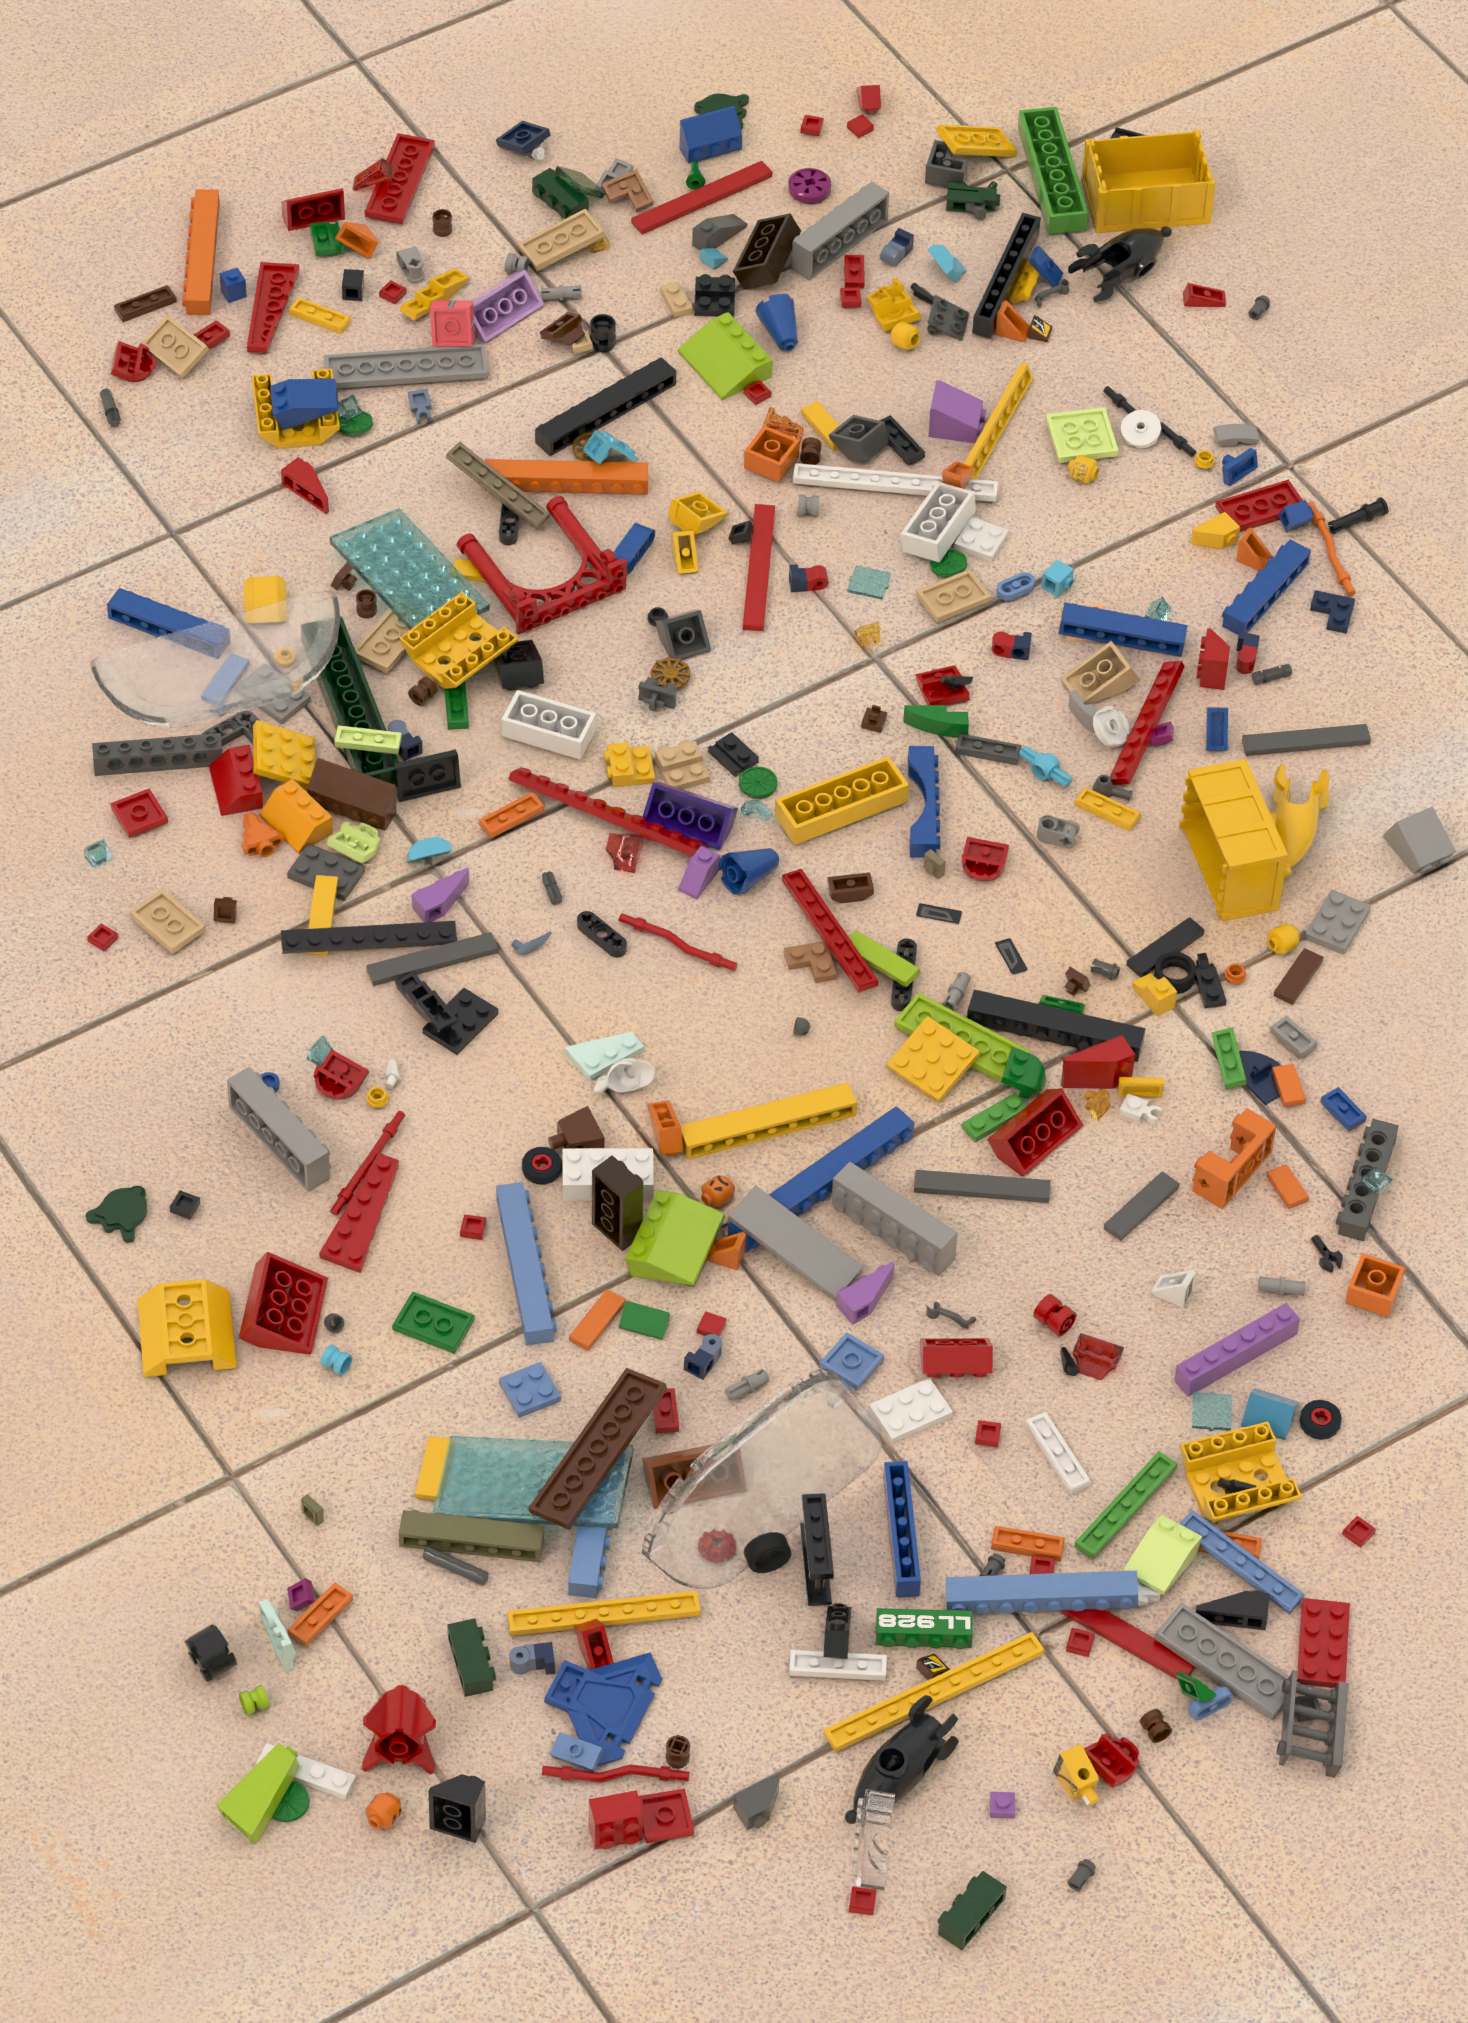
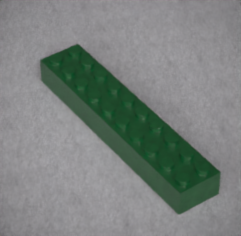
(353, 705)

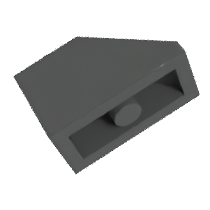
(756, 1803)

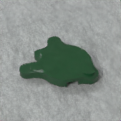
(720, 101)
(121, 1210)

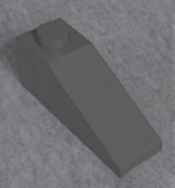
(716, 231)

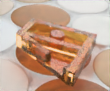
(783, 424)

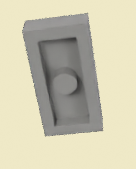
(1293, 1037)

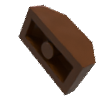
(564, 329)
(850, 887)

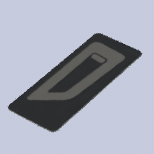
(938, 913)
(1011, 956)

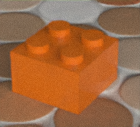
(771, 454)
(1375, 1285)

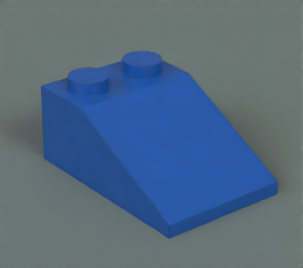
(303, 400)

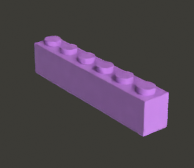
(1237, 1349)

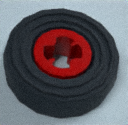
(538, 1156)
(1324, 1429)

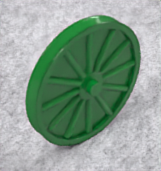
(356, 425)
(950, 565)
(758, 782)
(293, 1804)

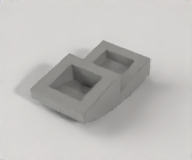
(617, 169)
(1233, 433)
(1082, 712)

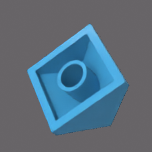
(1272, 1408)

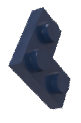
(1337, 606)

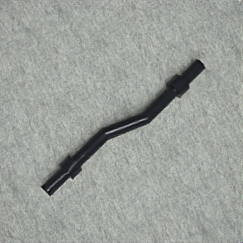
(1178, 441)

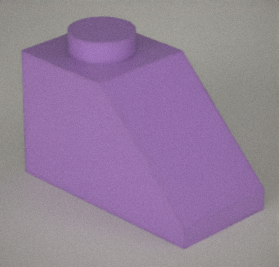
(699, 872)

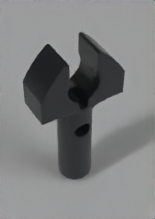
(1327, 1255)

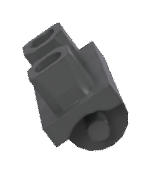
(657, 696)

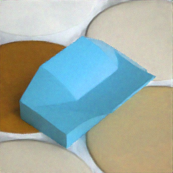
(948, 263)
(428, 848)

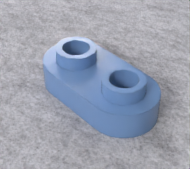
(1013, 586)
(1201, 1710)

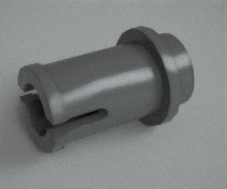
(1261, 303)
(1106, 969)
(994, 1564)
(1084, 1871)

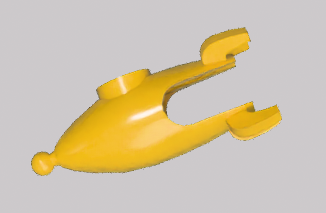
(1298, 822)

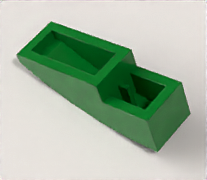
(936, 720)

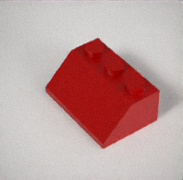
(313, 208)
(235, 781)
(956, 1356)

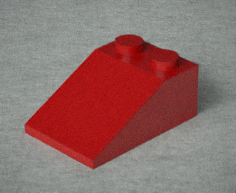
(1099, 1065)

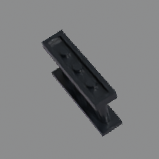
(816, 1549)

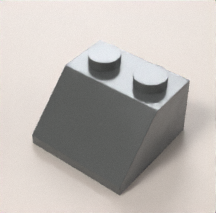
(860, 438)
(683, 634)

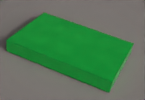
(433, 1322)

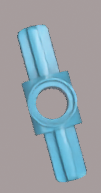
(1045, 766)

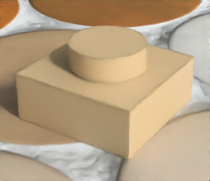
(582, 344)

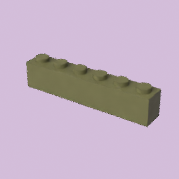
(471, 1535)

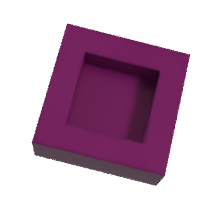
(1163, 734)
(300, 1594)

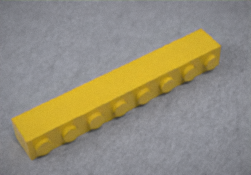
(768, 1120)

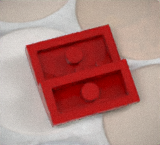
(938, 693)

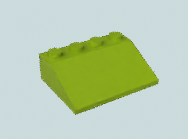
(726, 356)
(673, 1239)

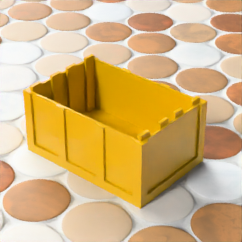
(1147, 182)
(1233, 839)

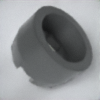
(801, 1026)
(337, 1319)

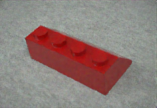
(1035, 1131)

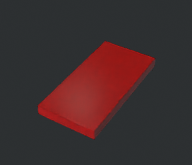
(1259, 505)

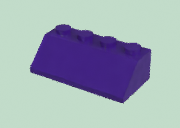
(690, 814)

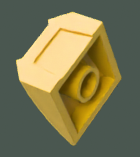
(695, 512)
(263, 591)

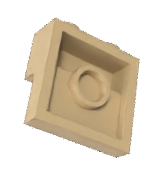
(682, 765)

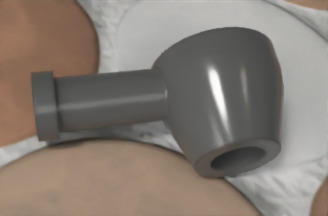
(1105, 787)

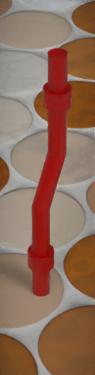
(714, 959)
(346, 1193)
(663, 1773)

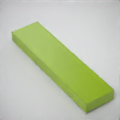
(884, 959)

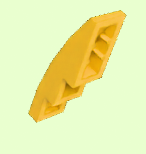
(439, 288)
(323, 905)

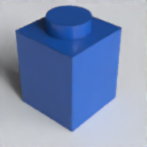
(233, 285)
(1296, 515)

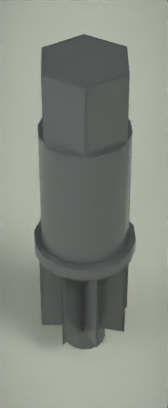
(110, 408)

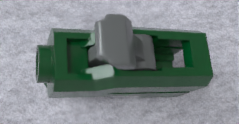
(972, 199)

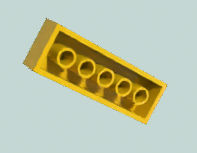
(841, 800)

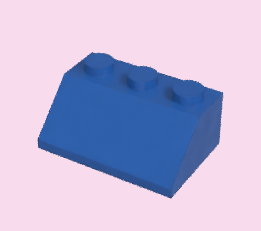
(710, 134)

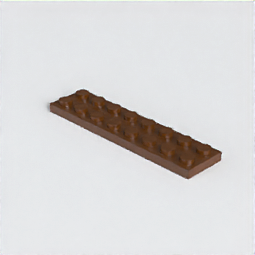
(597, 1448)

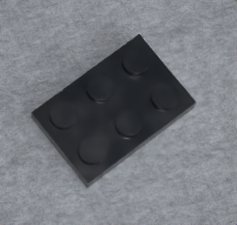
(427, 775)
(472, 1016)

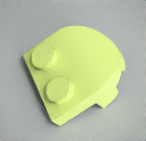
(355, 841)

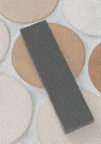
(1141, 1206)

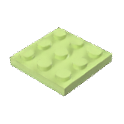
(1081, 433)

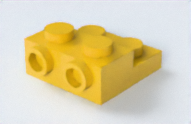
(629, 765)

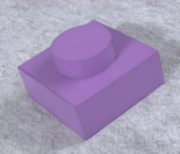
(1002, 1805)

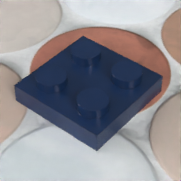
(523, 137)

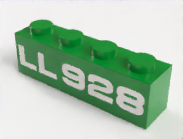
(924, 1628)

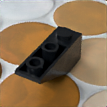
(837, 1631)

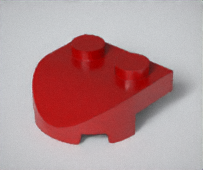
(132, 362)
(984, 859)
(339, 1076)
(1113, 1759)

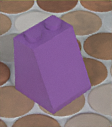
(955, 414)

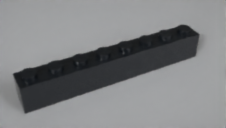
(1006, 274)
(605, 406)
(1049, 1022)

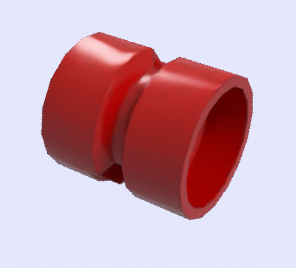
(1053, 1314)

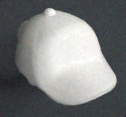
(626, 1076)

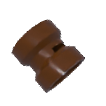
(442, 222)
(810, 451)
(366, 603)
(420, 693)
(1155, 1725)
(677, 1751)

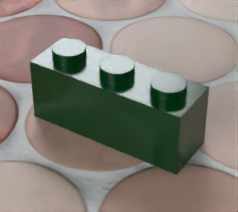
(558, 194)
(471, 1657)
(971, 1910)

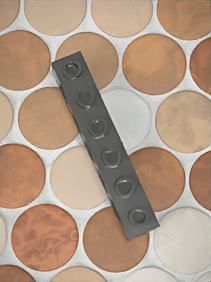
(156, 754)
(1362, 1199)

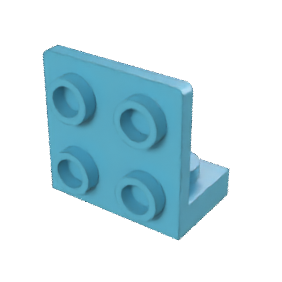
(599, 447)

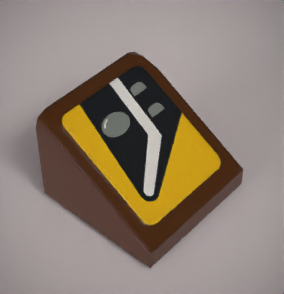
(1039, 329)
(931, 1666)

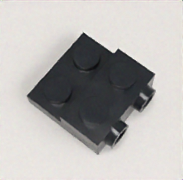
(714, 295)

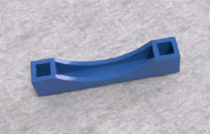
(922, 771)

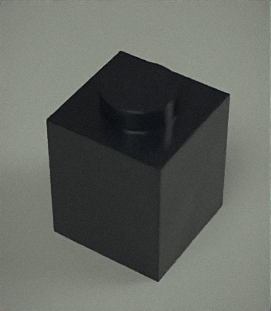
(353, 285)

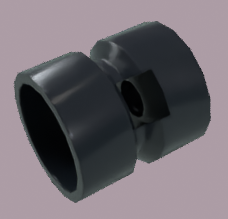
(603, 332)

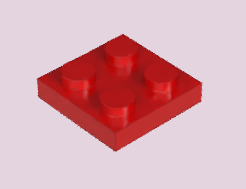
(139, 813)
(666, 1816)

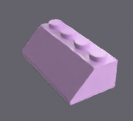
(504, 305)

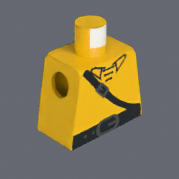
(1077, 1775)

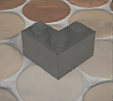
(944, 167)

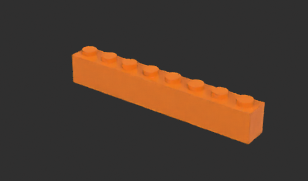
(202, 252)
(574, 476)

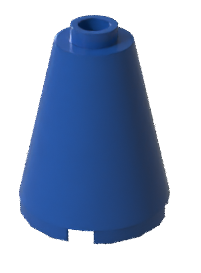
(779, 320)
(746, 868)

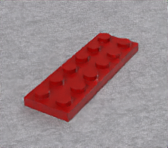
(393, 197)

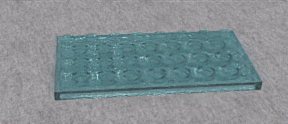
(403, 567)
(505, 1475)

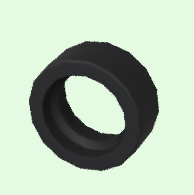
(1177, 960)
(767, 1552)

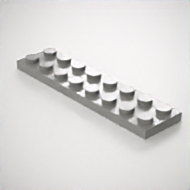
(408, 366)

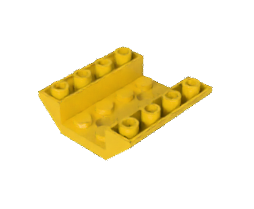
(313, 431)
(448, 637)
(204, 1320)
(1240, 1457)

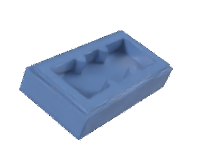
(576, 1752)

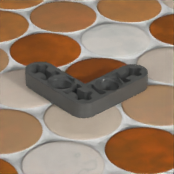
(237, 724)

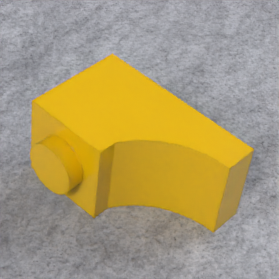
(1156, 993)

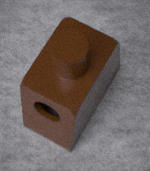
(578, 1132)

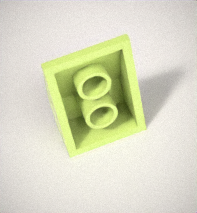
(1164, 1554)

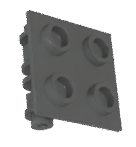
(947, 318)

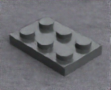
(318, 861)

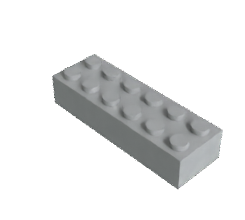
(840, 230)
(279, 1129)
(894, 1219)

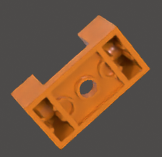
(1221, 1180)

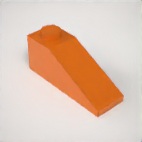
(666, 1128)

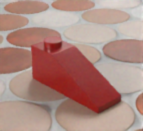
(303, 481)

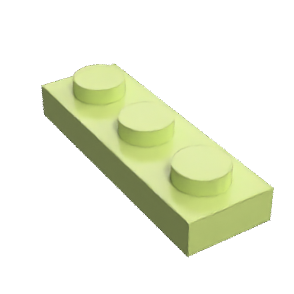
(368, 739)

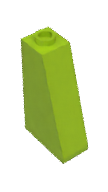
(258, 1794)

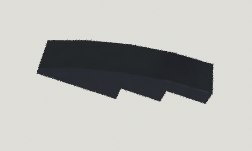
(426, 1002)

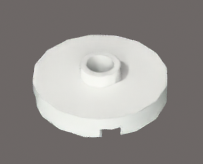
(1141, 437)
(1110, 726)

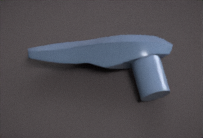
(531, 945)

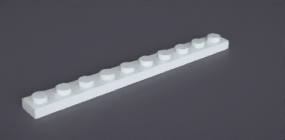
(883, 481)

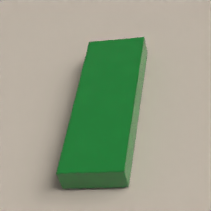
(456, 707)

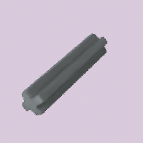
(456, 1565)

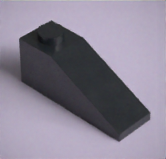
(1239, 1610)

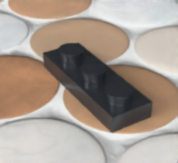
(902, 442)

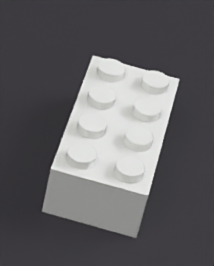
(938, 521)
(548, 724)
(580, 1163)

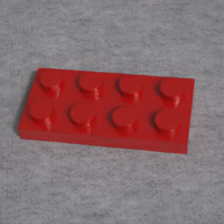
(1323, 1642)

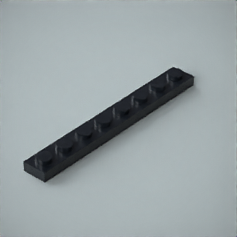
(368, 937)

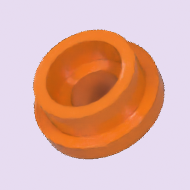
(1235, 973)

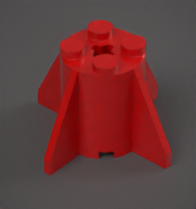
(400, 1727)

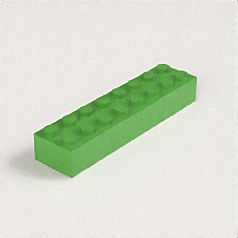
(1052, 170)

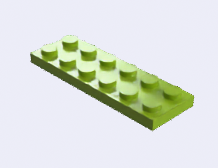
(992, 1046)

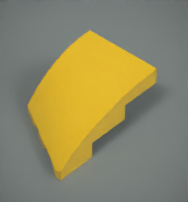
(892, 306)

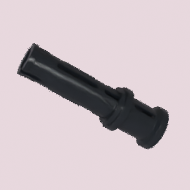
(1365, 513)

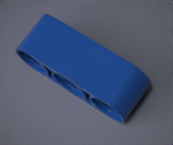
(634, 545)

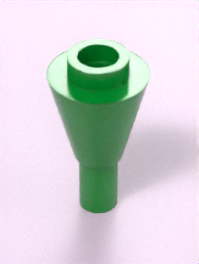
(695, 178)

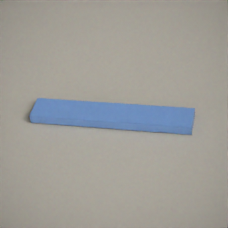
(1244, 1563)

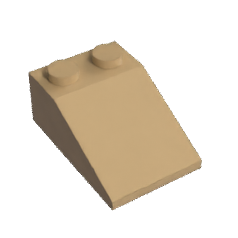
(1101, 675)

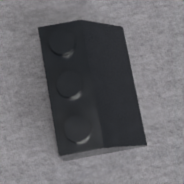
(458, 1807)

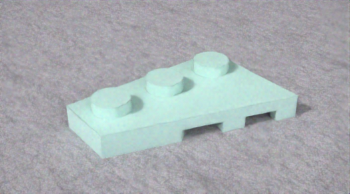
(599, 1055)
(277, 1634)

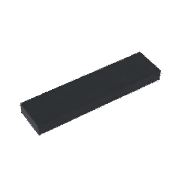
(1172, 941)

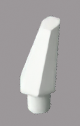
(538, 152)
(392, 1074)

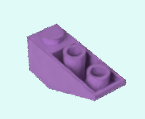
(439, 897)
(863, 1296)

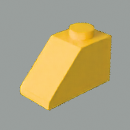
(1216, 532)
(684, 551)

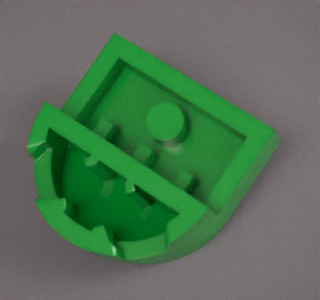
(1024, 1073)

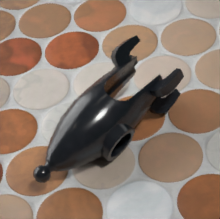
(1127, 253)
(906, 1755)

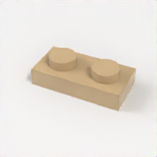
(676, 299)

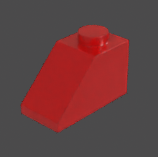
(869, 98)
(594, 1643)

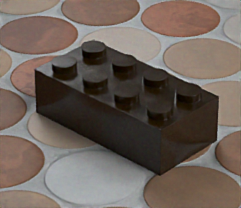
(766, 251)
(617, 1202)

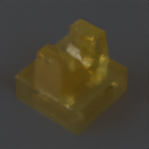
(870, 630)
(1097, 1103)

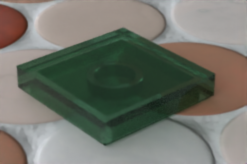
(579, 182)

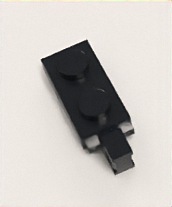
(1209, 983)

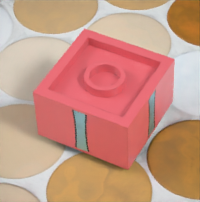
(452, 323)

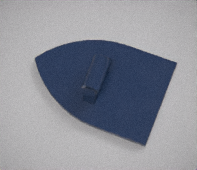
(1259, 1075)

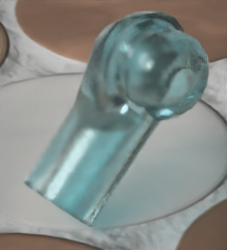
(756, 806)

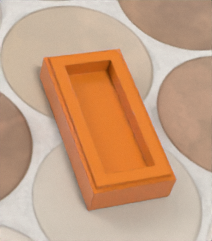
(1288, 1085)
(1287, 1186)

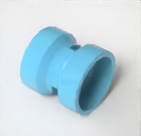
(335, 1359)

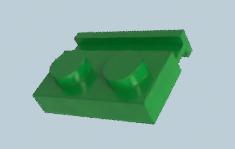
(324, 239)

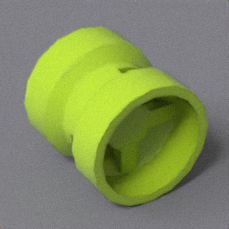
(254, 1700)

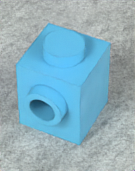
(1057, 578)

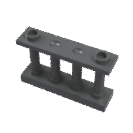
(1335, 1718)

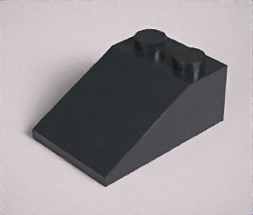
(520, 666)

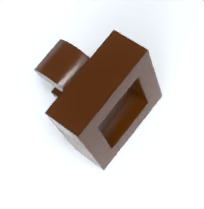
(344, 578)
(874, 719)
(225, 910)
(1076, 981)

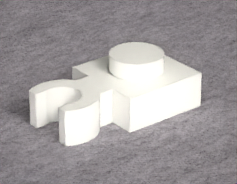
(1137, 1108)

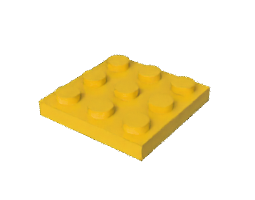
(283, 754)
(933, 1059)

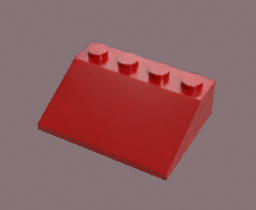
(283, 1306)

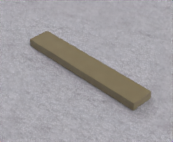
(498, 485)

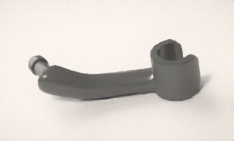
(1062, 288)
(933, 1314)

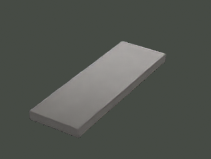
(794, 1242)
(1224, 1659)

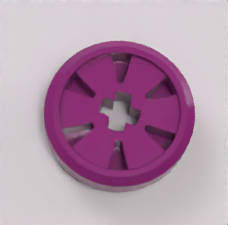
(809, 185)

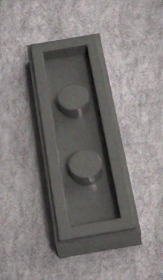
(988, 749)

